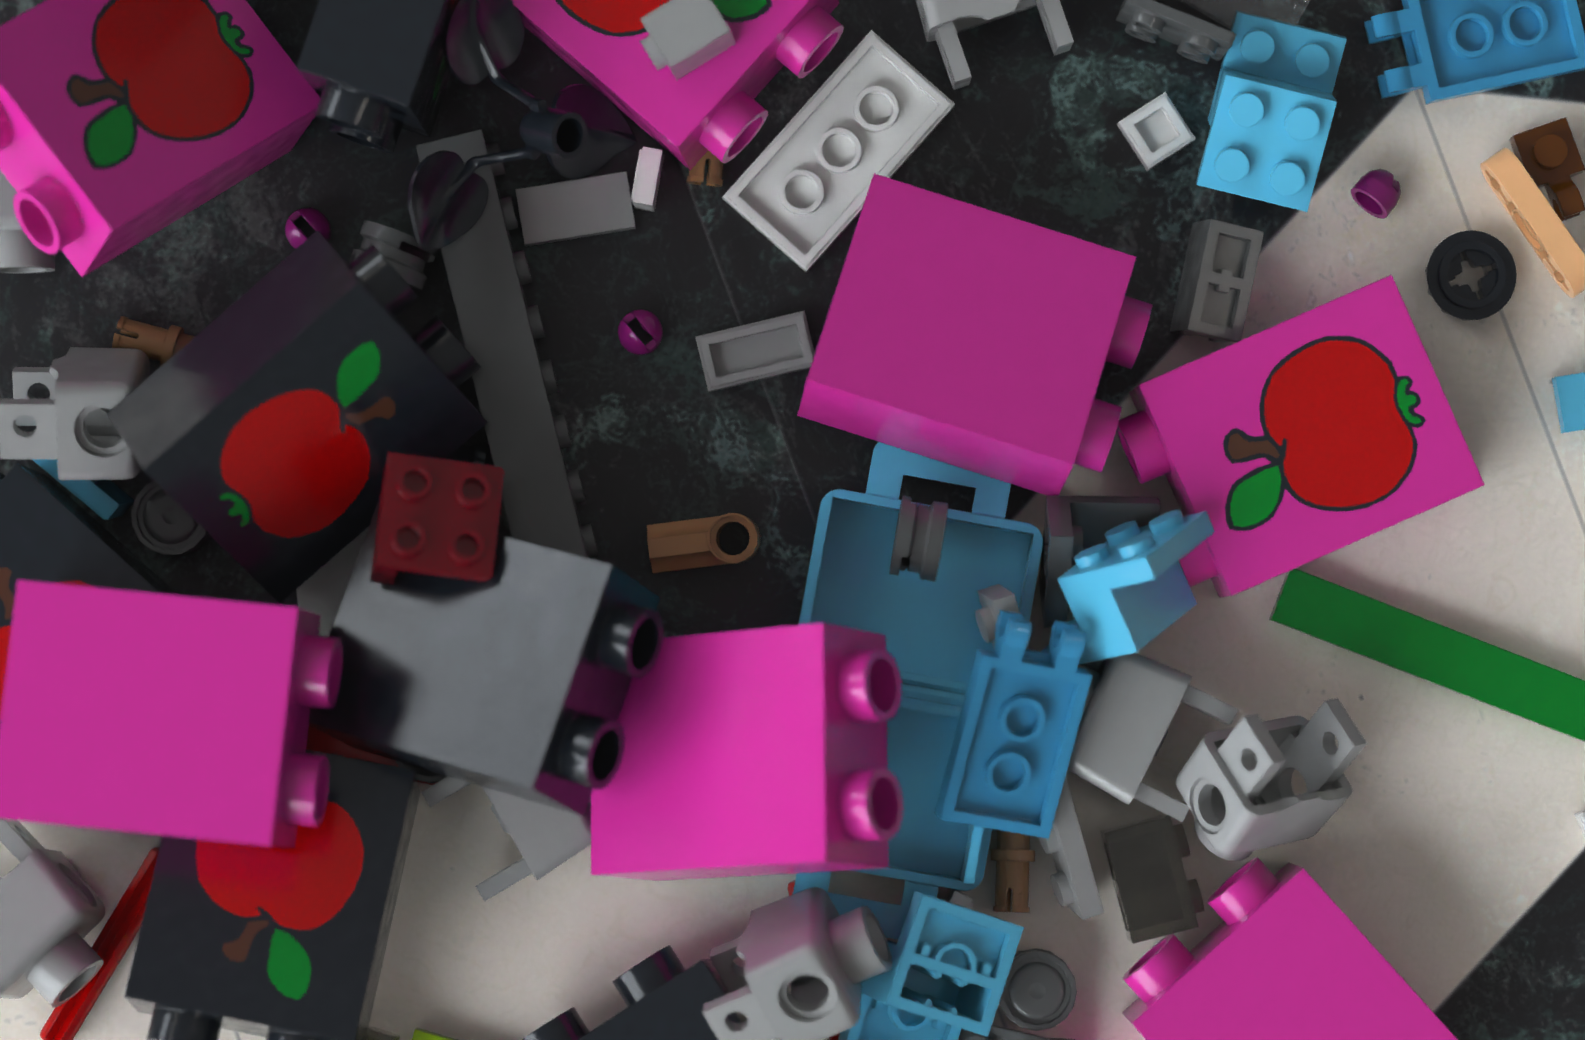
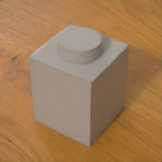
(685, 35)

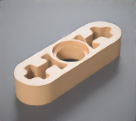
(1536, 220)

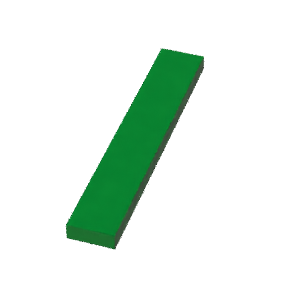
(1432, 652)

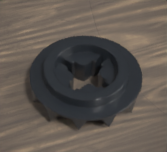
(1479, 250)

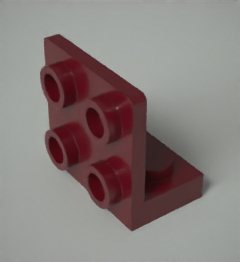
(436, 518)

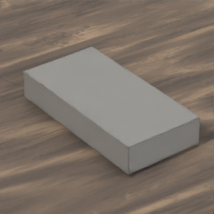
(575, 209)
(756, 351)

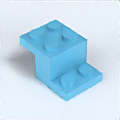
(1271, 111)
(1132, 583)
(942, 975)

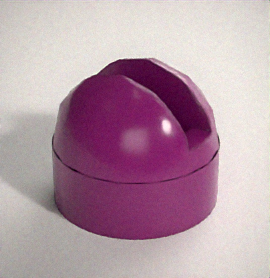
(1377, 192)
(314, 217)
(649, 323)

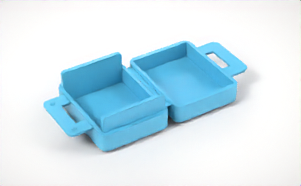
(933, 642)

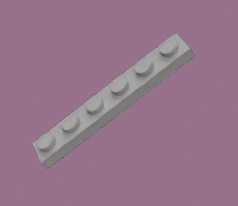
(1074, 880)

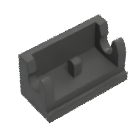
(1216, 281)

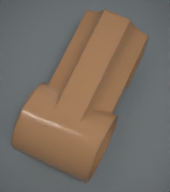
(696, 543)

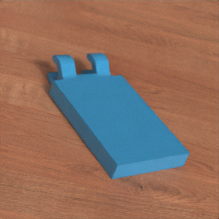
(1478, 45)
(1016, 730)

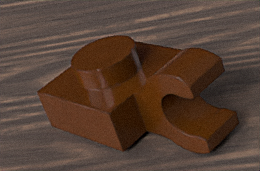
(1551, 160)

